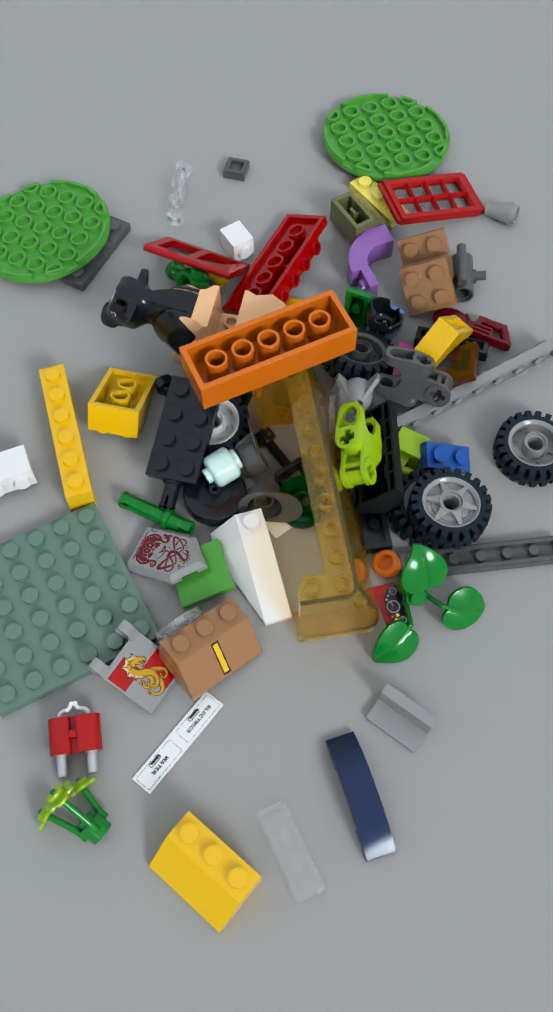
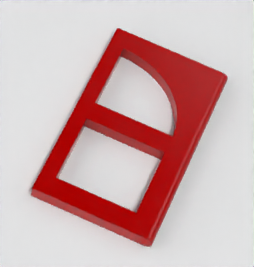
(197, 259)

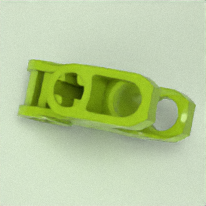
(359, 448)

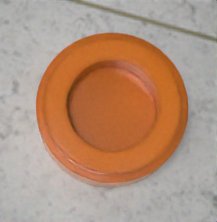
(386, 564)

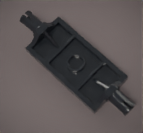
(181, 441)

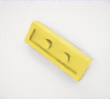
(368, 189)

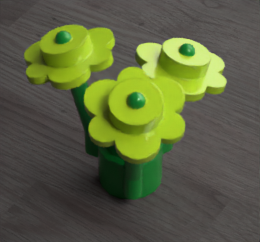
(92, 824)

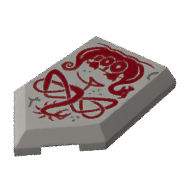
(166, 555)

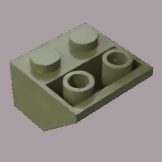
(354, 215)

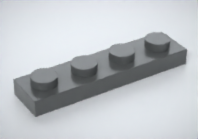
(81, 278)

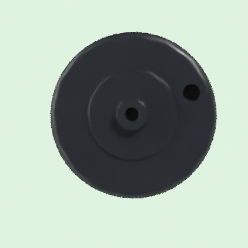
(211, 503)

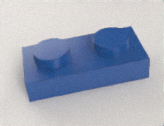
(442, 455)

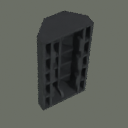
(388, 488)

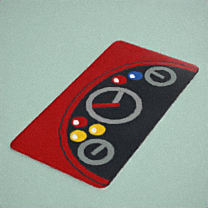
(390, 603)

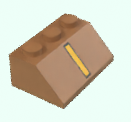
(210, 648)

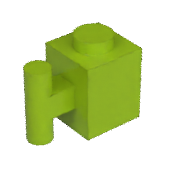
(410, 449)

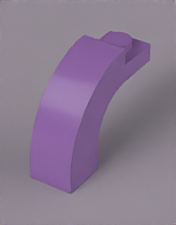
(365, 250)

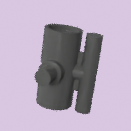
(465, 274)

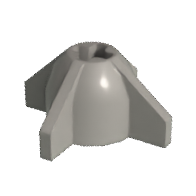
(359, 389)

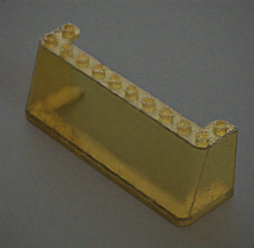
(343, 596)

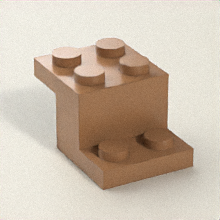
(427, 272)

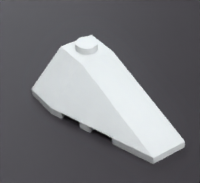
(254, 564)

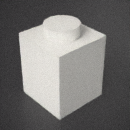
(237, 241)

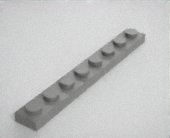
(486, 382)

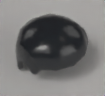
(382, 317)

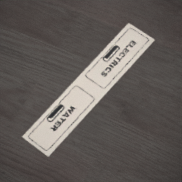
(177, 742)

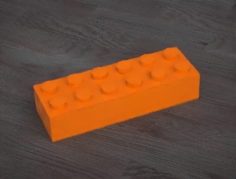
(268, 348)

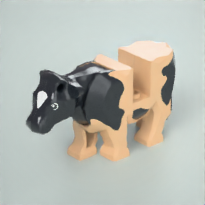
(181, 312)

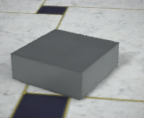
(236, 169)

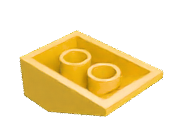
(121, 403)

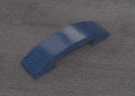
(361, 796)

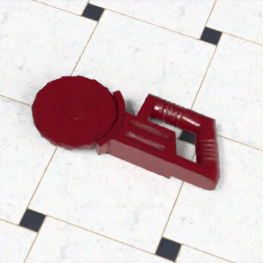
(482, 328)

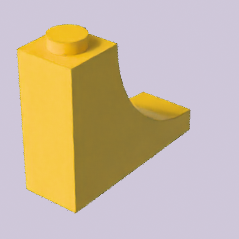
(444, 337)

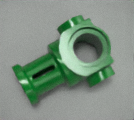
(187, 275)

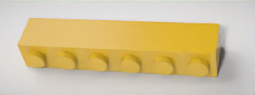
(67, 437)

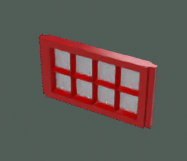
(430, 198)

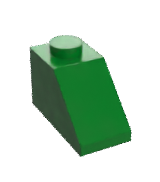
(357, 303)

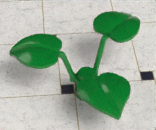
(420, 573)

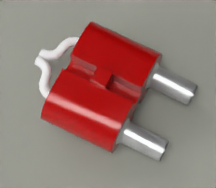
(73, 736)

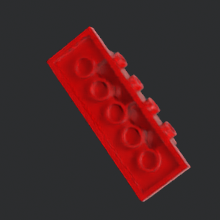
(281, 260)

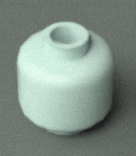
(222, 467)

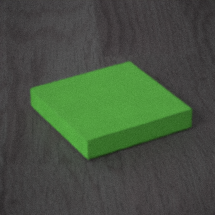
(208, 583)

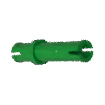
(165, 518)

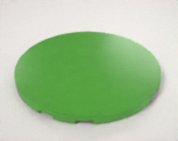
(385, 137)
(50, 230)

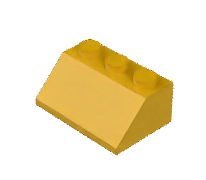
(204, 871)

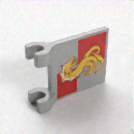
(136, 669)

